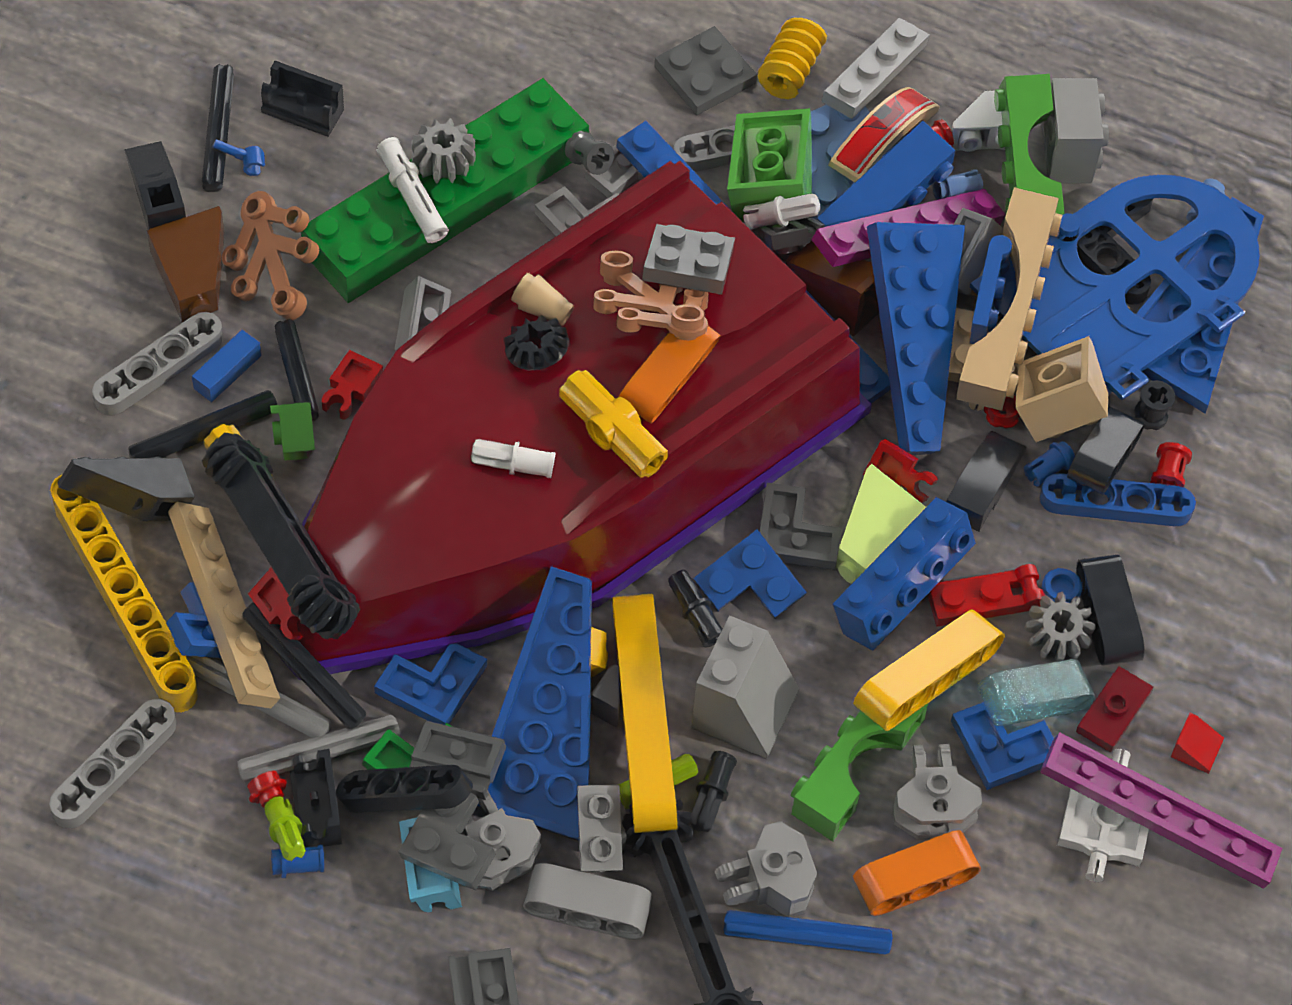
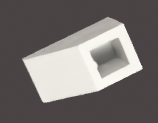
(978, 125)

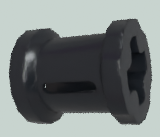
(1150, 400)

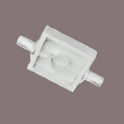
(1101, 831)

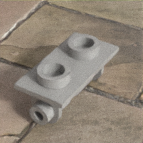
(599, 828)

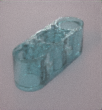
(1036, 692)

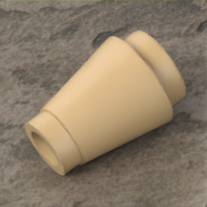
(540, 298)

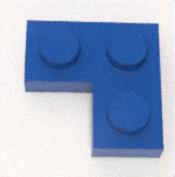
(755, 566)
(192, 630)
(436, 693)
(995, 753)

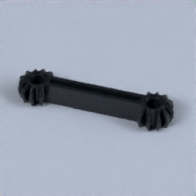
(312, 587)
(687, 911)

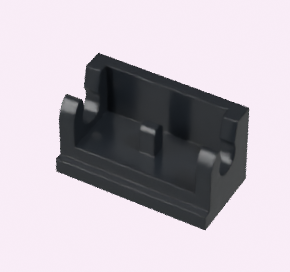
(302, 99)
(316, 800)

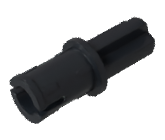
(695, 608)
(712, 790)

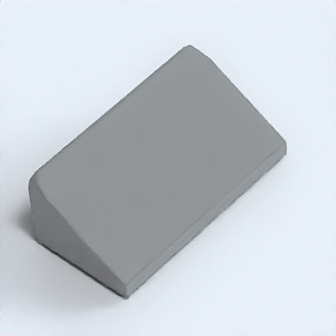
(977, 235)
(420, 306)

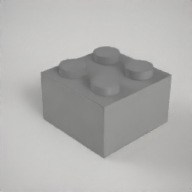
(1075, 130)

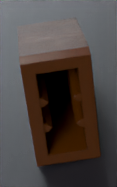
(191, 260)
(841, 290)

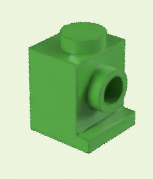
(293, 430)

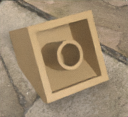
(1061, 390)

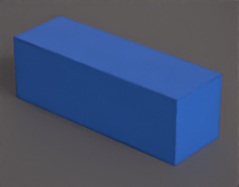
(226, 365)

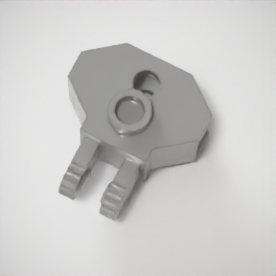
(936, 797)
(511, 839)
(777, 872)

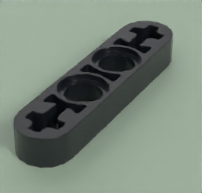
(442, 788)

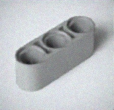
(588, 901)

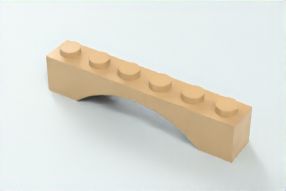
(990, 361)

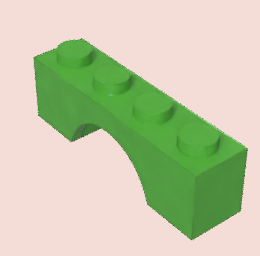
(1023, 105)
(828, 795)

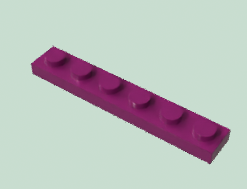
(850, 242)
(1161, 810)

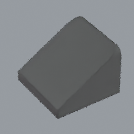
(606, 697)

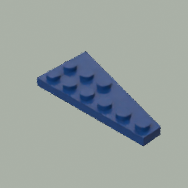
(917, 300)
(1196, 362)
(549, 711)

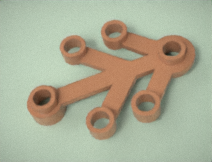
(258, 214)
(683, 321)

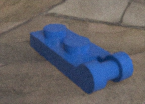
(991, 287)

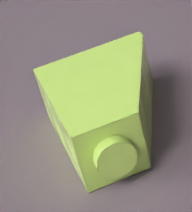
(876, 520)

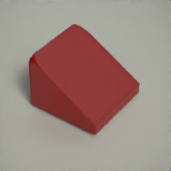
(1197, 744)

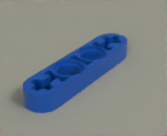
(1117, 505)

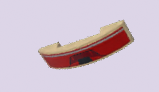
(881, 131)

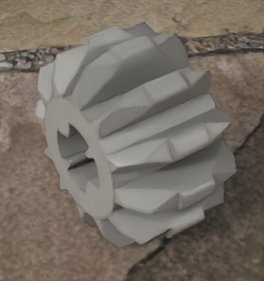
(443, 150)
(1074, 634)

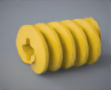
(791, 57)

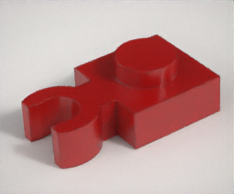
(351, 380)
(899, 467)
(271, 600)

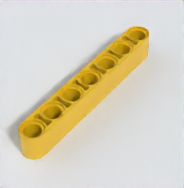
(126, 607)
(644, 714)

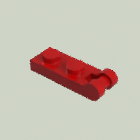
(986, 594)

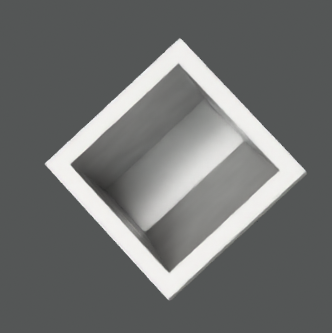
(744, 689)

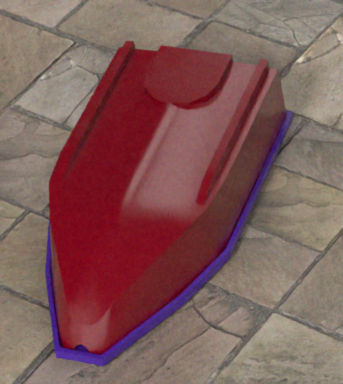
(465, 547)

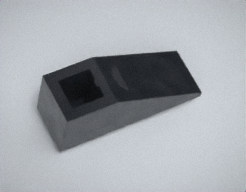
(155, 184)
(132, 486)

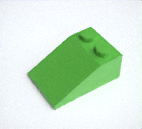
(770, 158)

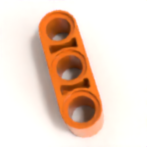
(666, 373)
(916, 872)

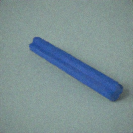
(808, 932)

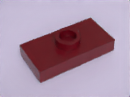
(1114, 709)

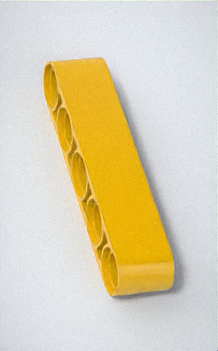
(928, 670)

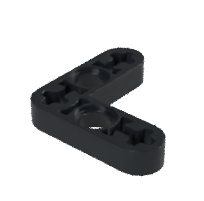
(1101, 242)

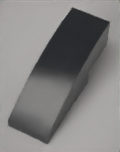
(986, 477)

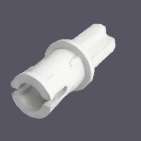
(781, 211)
(513, 458)

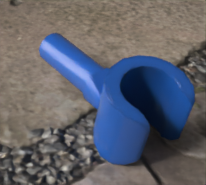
(252, 156)

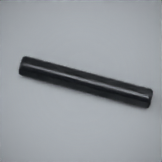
(217, 127)
(200, 428)
(307, 669)

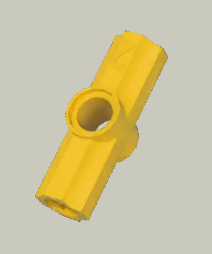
(613, 423)

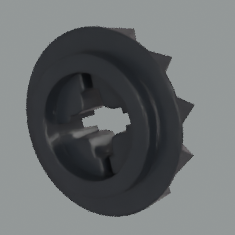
(526, 355)

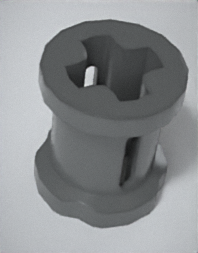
(590, 158)

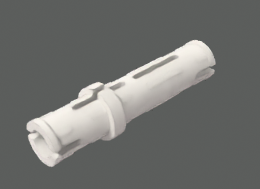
(405, 177)

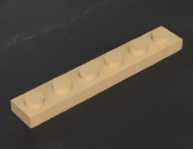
(223, 605)

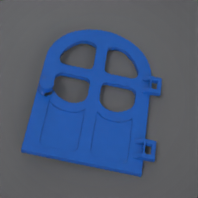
(1090, 304)

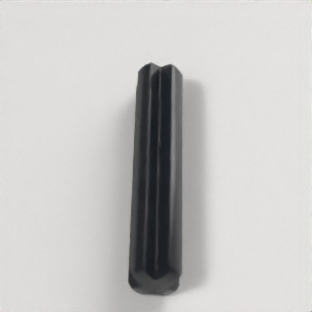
(295, 365)

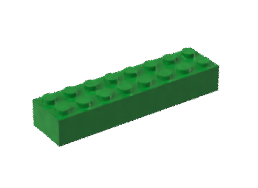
(377, 234)

